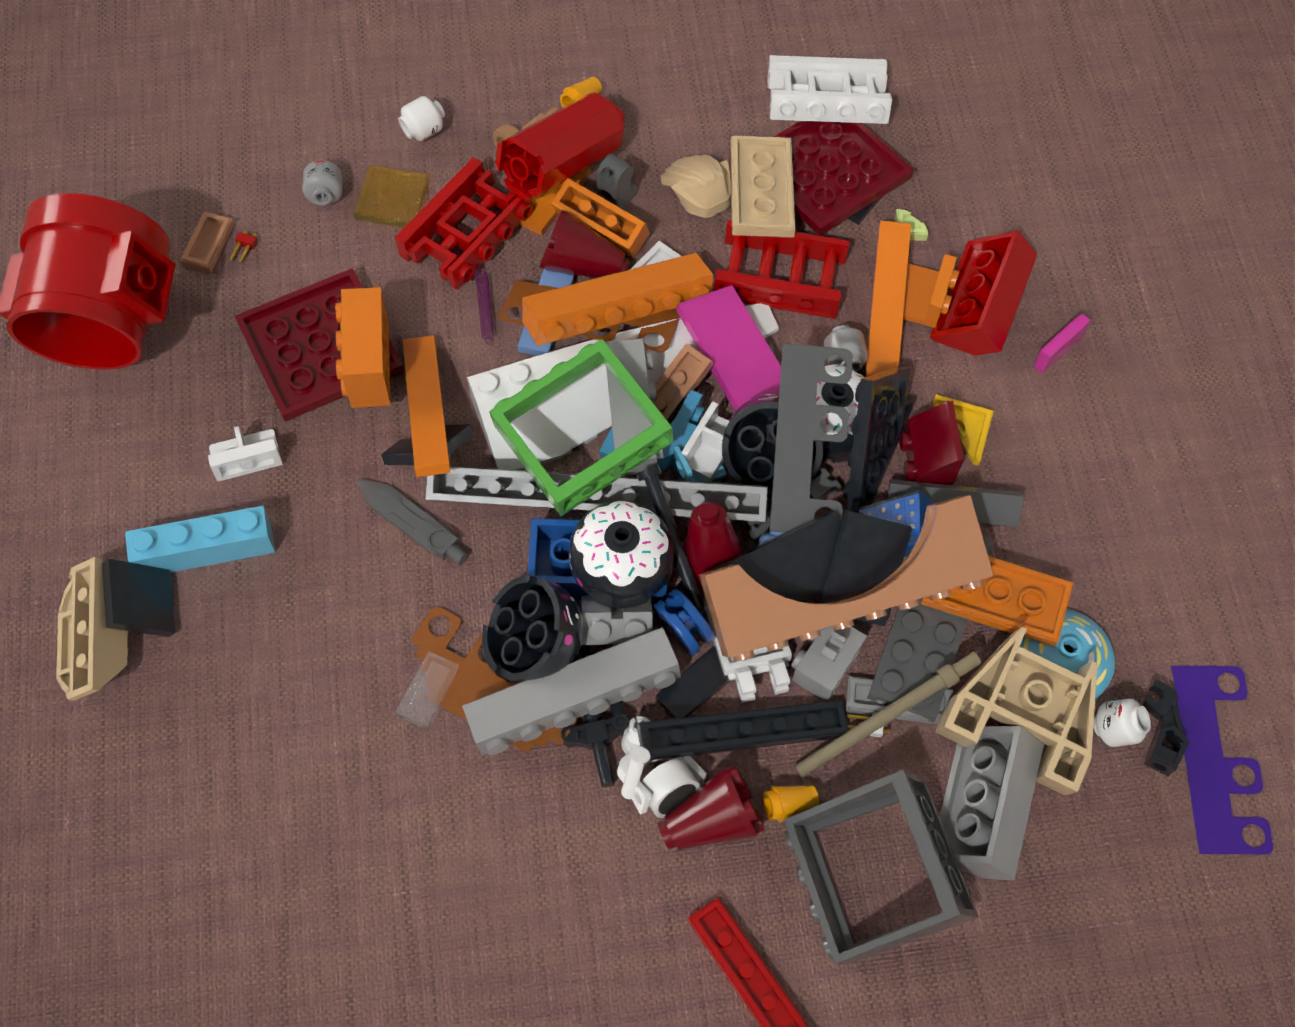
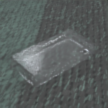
(428, 690)

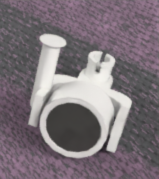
(664, 785)

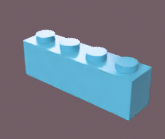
(202, 540)

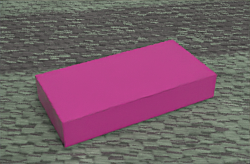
(1061, 343)

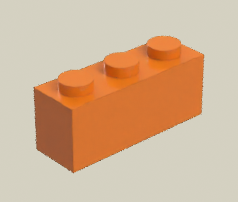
(602, 216)

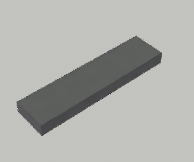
(990, 505)

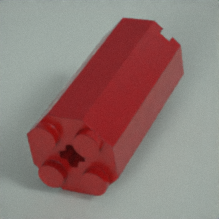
(560, 145)

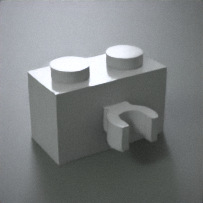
(827, 660)

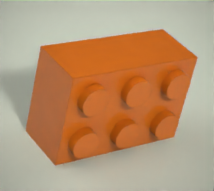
(363, 347)

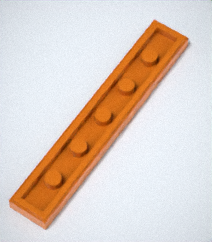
(888, 297)
(425, 407)

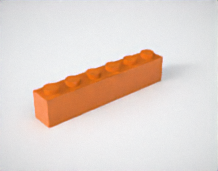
(614, 298)

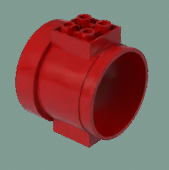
(87, 281)

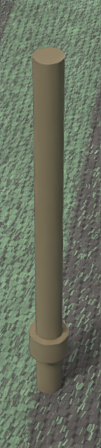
(946, 677)

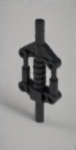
(598, 734)

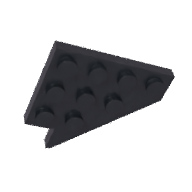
(876, 430)

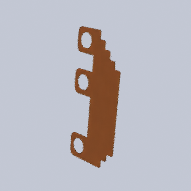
(474, 678)

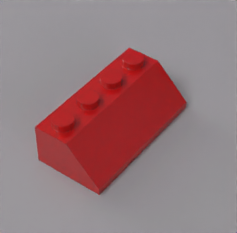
(986, 293)

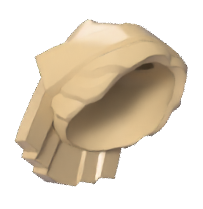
(700, 184)

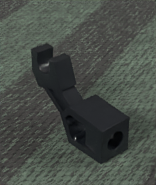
(1166, 710)

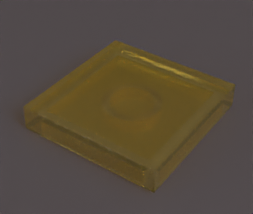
(390, 196)

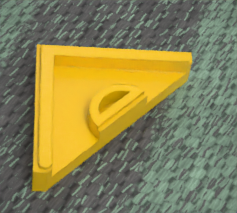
(972, 425)

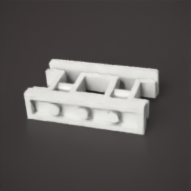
(797, 78)

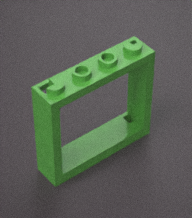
(609, 467)

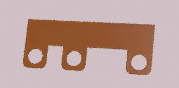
(666, 330)

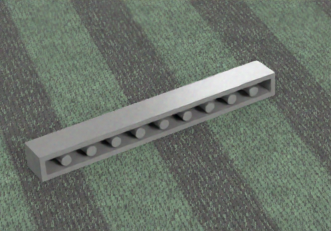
(520, 489)

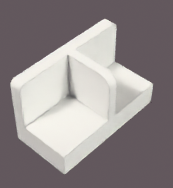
(704, 447)
(244, 454)

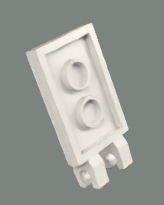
(763, 661)

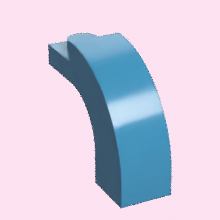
(682, 426)

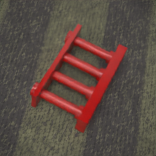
(781, 294)

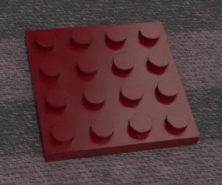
(839, 171)
(297, 344)

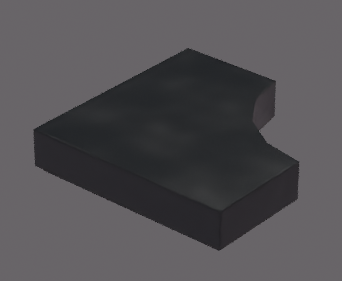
(402, 451)

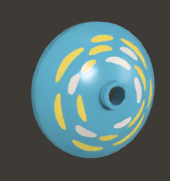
(1088, 643)

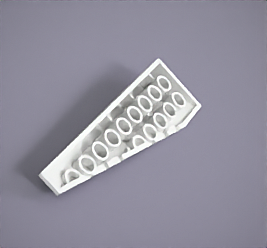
(578, 409)

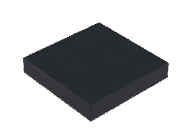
(138, 598)

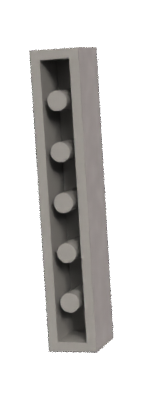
(574, 691)

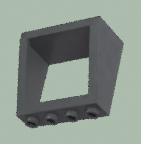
(933, 847)

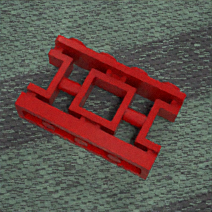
(447, 209)

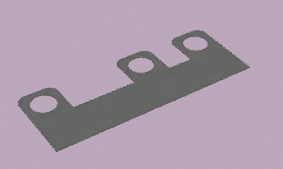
(797, 428)

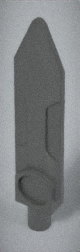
(412, 520)

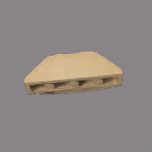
(85, 648)

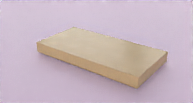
(762, 186)

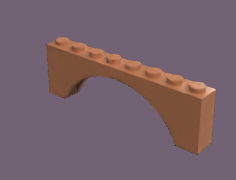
(944, 557)

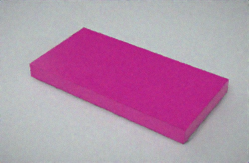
(733, 343)

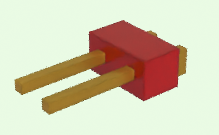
(246, 241)

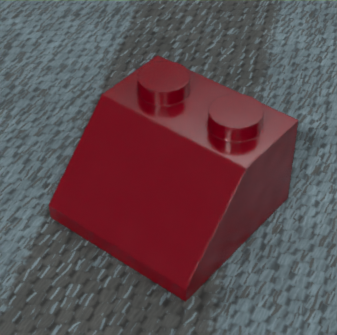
(932, 446)

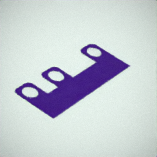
(1207, 770)

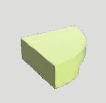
(918, 229)

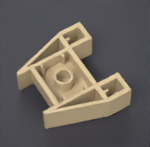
(1032, 694)

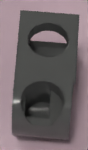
(615, 178)

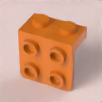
(927, 292)

